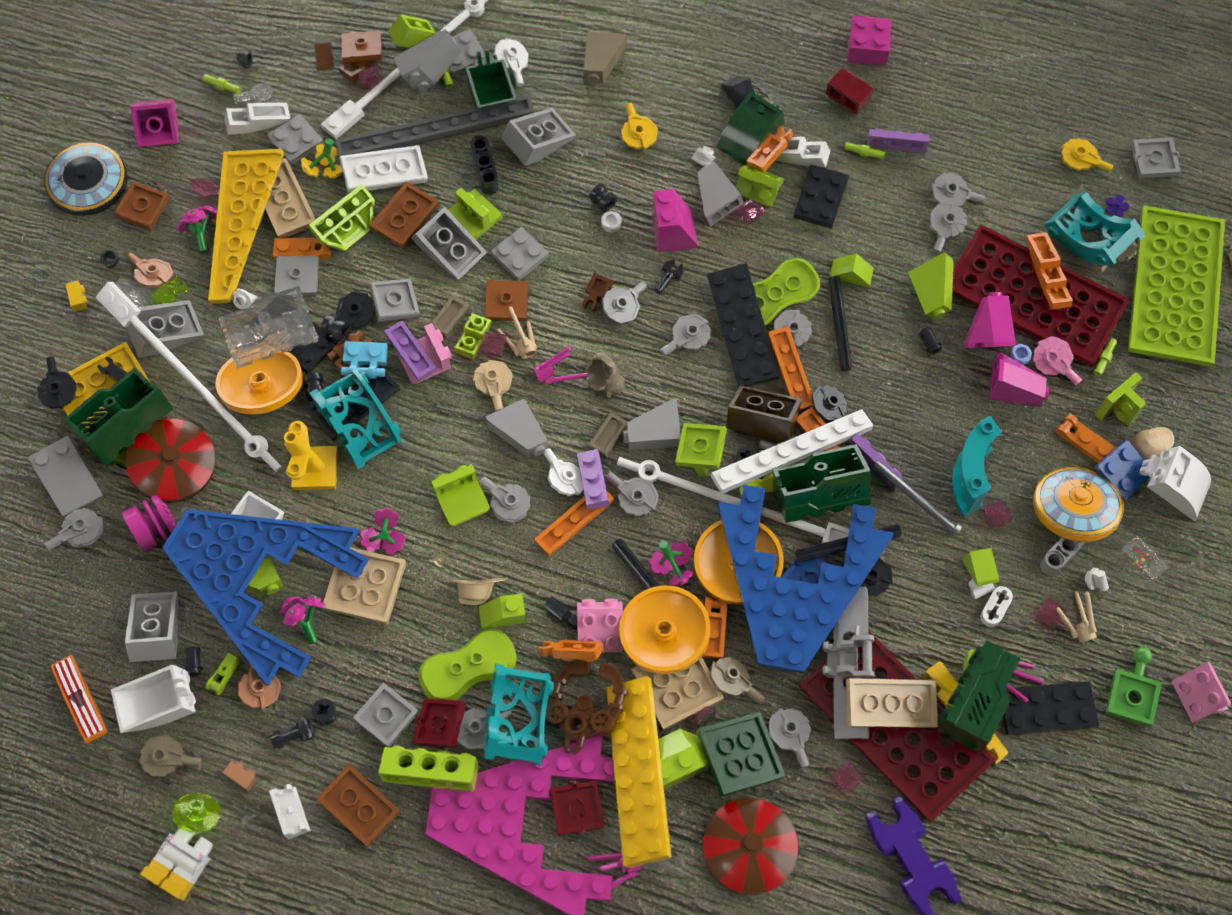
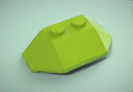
(345, 220)
(680, 757)

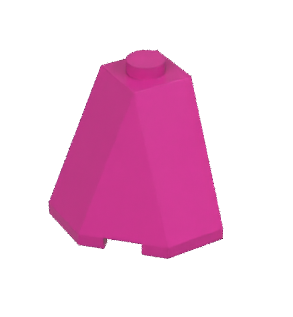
(992, 324)
(1016, 382)

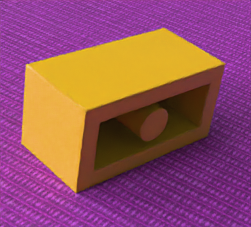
(76, 296)

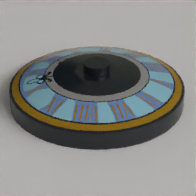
(86, 179)

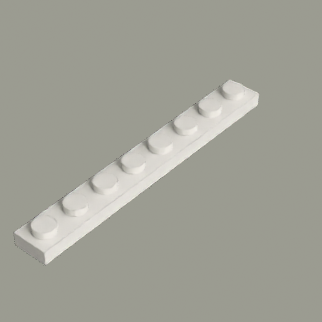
(791, 451)

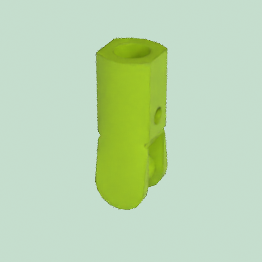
(225, 671)

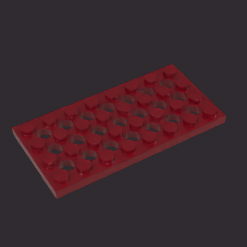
(1040, 307)
(929, 740)

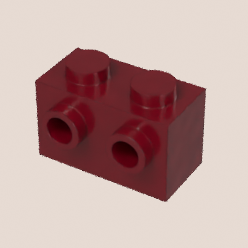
(849, 91)

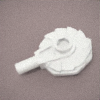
(514, 57)
(564, 476)

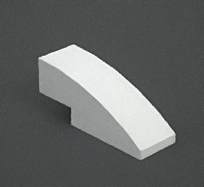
(256, 117)
(805, 153)

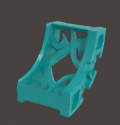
(1122, 230)
(327, 403)
(968, 473)
(498, 743)

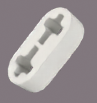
(991, 604)

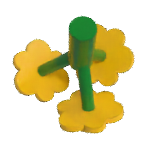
(325, 155)

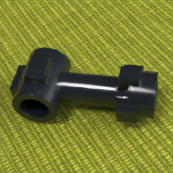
(304, 730)

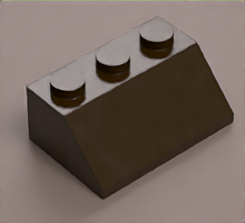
(763, 413)

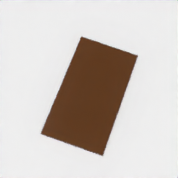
(324, 56)

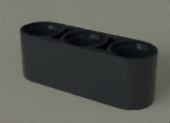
(486, 172)

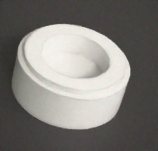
(611, 221)

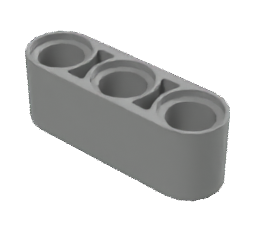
(1059, 555)

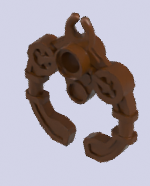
(593, 723)

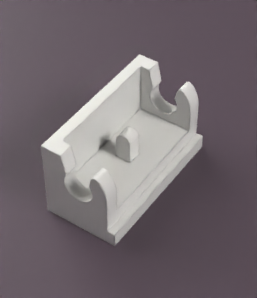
(289, 811)

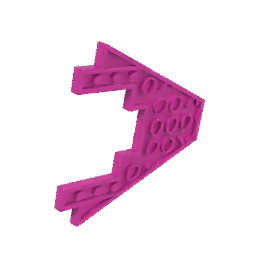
(490, 821)

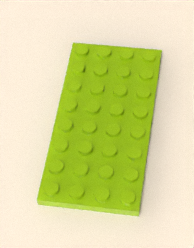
(1177, 286)

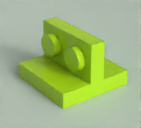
(758, 185)
(474, 212)
(1123, 401)
(701, 447)

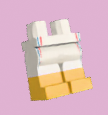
(178, 864)

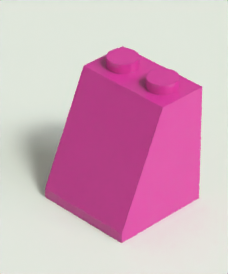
(672, 222)

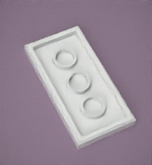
(384, 168)

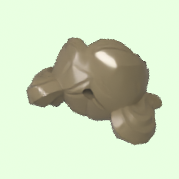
(604, 374)

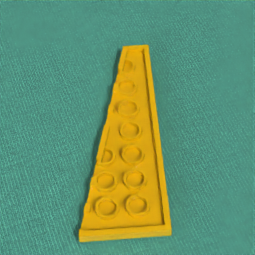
(243, 195)

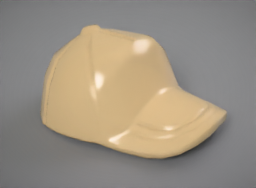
(1152, 441)

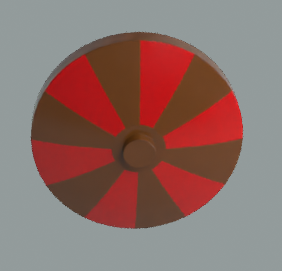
(171, 460)
(750, 846)

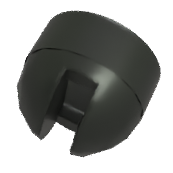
(244, 58)
(110, 254)

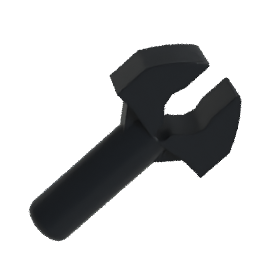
(678, 274)

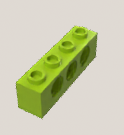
(415, 775)

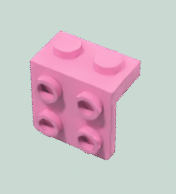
(434, 349)
(600, 623)

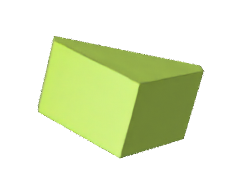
(852, 270)
(981, 566)

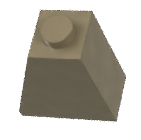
(602, 54)

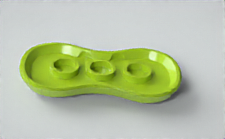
(789, 284)
(453, 673)

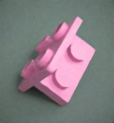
(1201, 692)

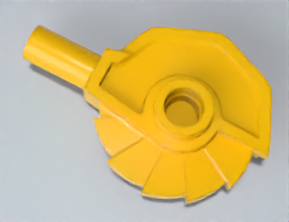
(638, 131)
(1082, 156)

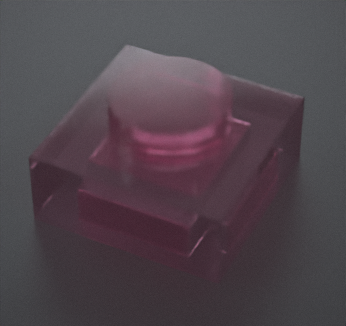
(369, 78)
(204, 187)
(750, 211)
(493, 344)
(997, 514)
(1048, 613)
(846, 778)

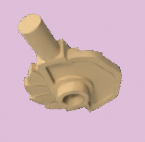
(493, 379)

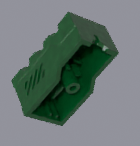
(129, 409)
(822, 483)
(980, 697)

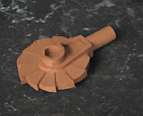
(151, 272)
(255, 692)

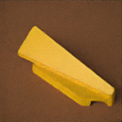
(944, 687)

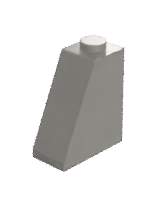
(717, 194)
(518, 428)
(654, 429)

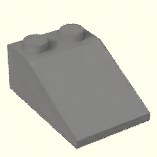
(428, 60)
(537, 135)
(449, 244)
(170, 322)
(65, 476)
(152, 627)

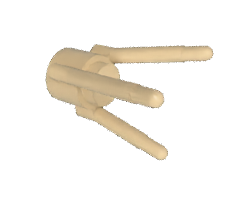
(525, 347)
(1085, 630)

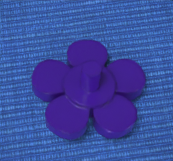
(1116, 205)

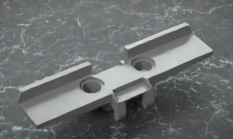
(843, 661)

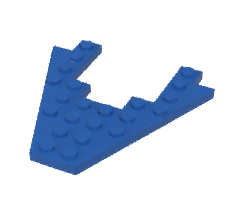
(222, 556)
(790, 616)

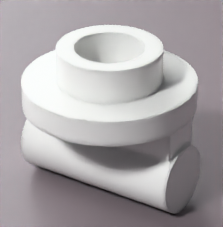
(703, 156)
(243, 299)
(1096, 579)
(979, 591)

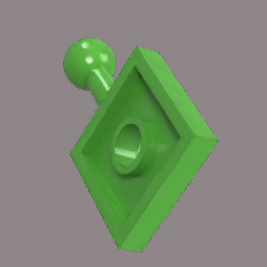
(1146, 689)

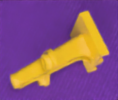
(309, 466)

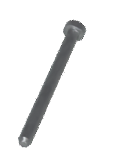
(918, 499)

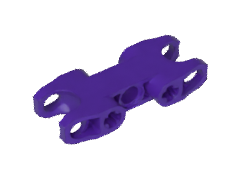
(921, 873)

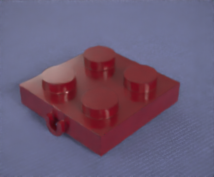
(439, 723)
(577, 808)

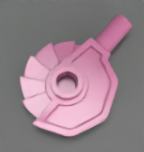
(1055, 357)

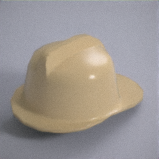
(475, 591)

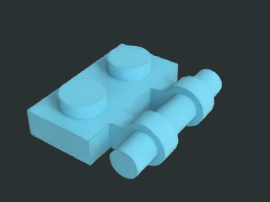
(365, 354)

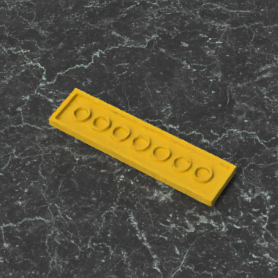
(639, 777)

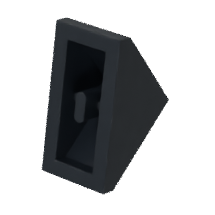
(738, 89)

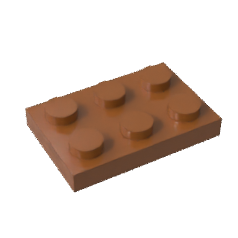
(404, 215)
(358, 805)

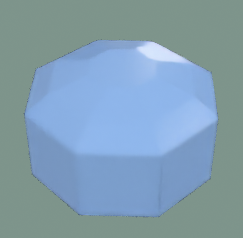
(1021, 354)

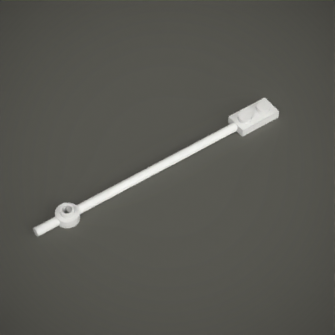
(352, 112)
(126, 313)
(831, 533)

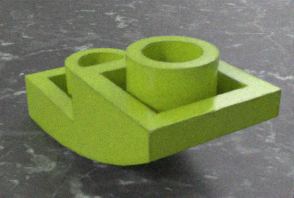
(472, 336)

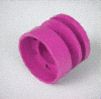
(149, 523)

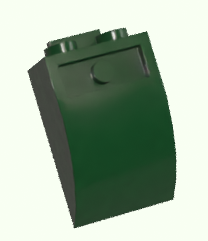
(489, 82)
(750, 127)

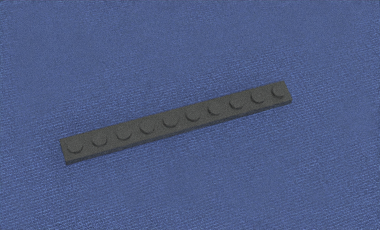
(434, 127)

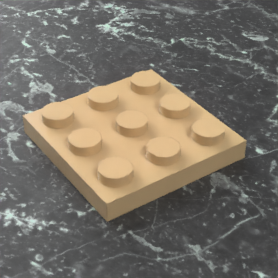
(370, 595)
(681, 693)

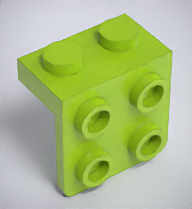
(460, 495)

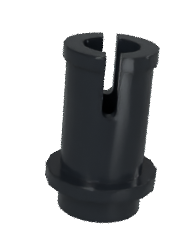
(929, 339)
(193, 661)

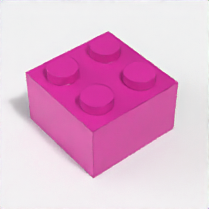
(869, 40)

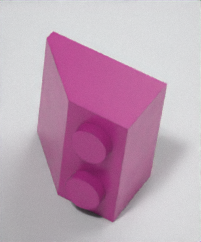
(155, 122)

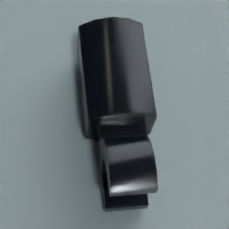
(114, 371)
(561, 612)

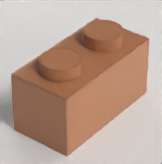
(237, 774)

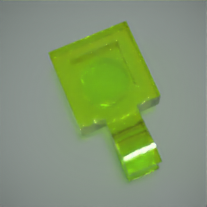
(167, 293)

